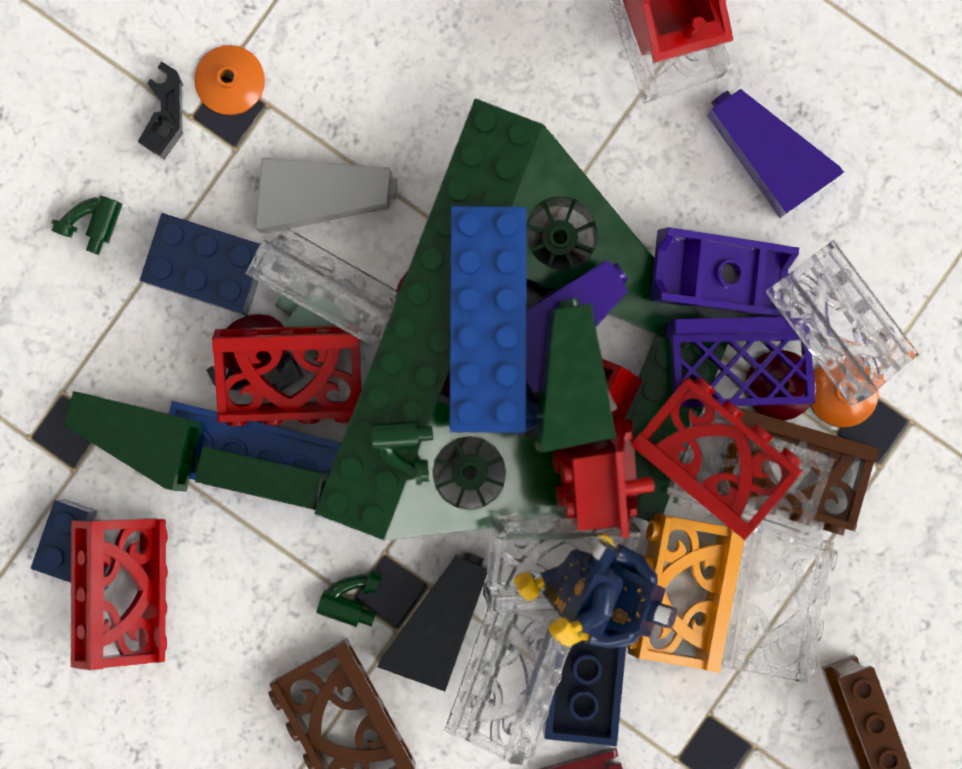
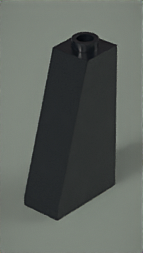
(435, 631)

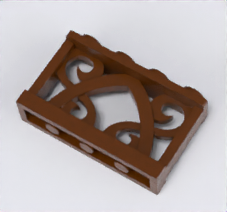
(840, 448)
(348, 674)
(865, 715)

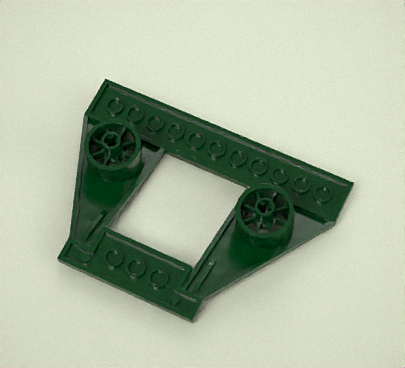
(495, 164)

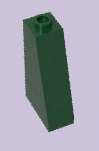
(573, 383)
(142, 438)
(260, 477)

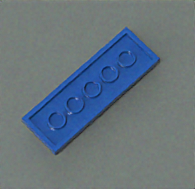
(488, 320)
(260, 440)

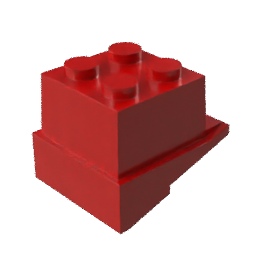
(678, 26)
(600, 481)

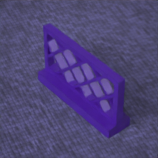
(740, 330)

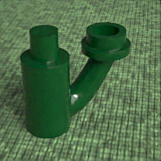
(102, 223)
(398, 435)
(347, 610)

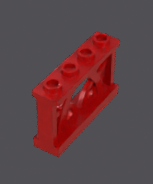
(246, 344)
(666, 457)
(88, 581)

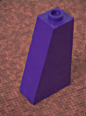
(771, 152)
(599, 285)

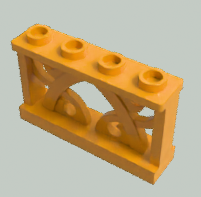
(720, 587)

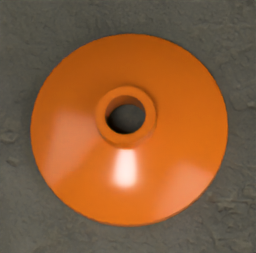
(237, 95)
(835, 409)

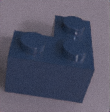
(54, 548)

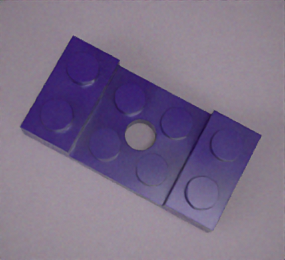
(691, 265)

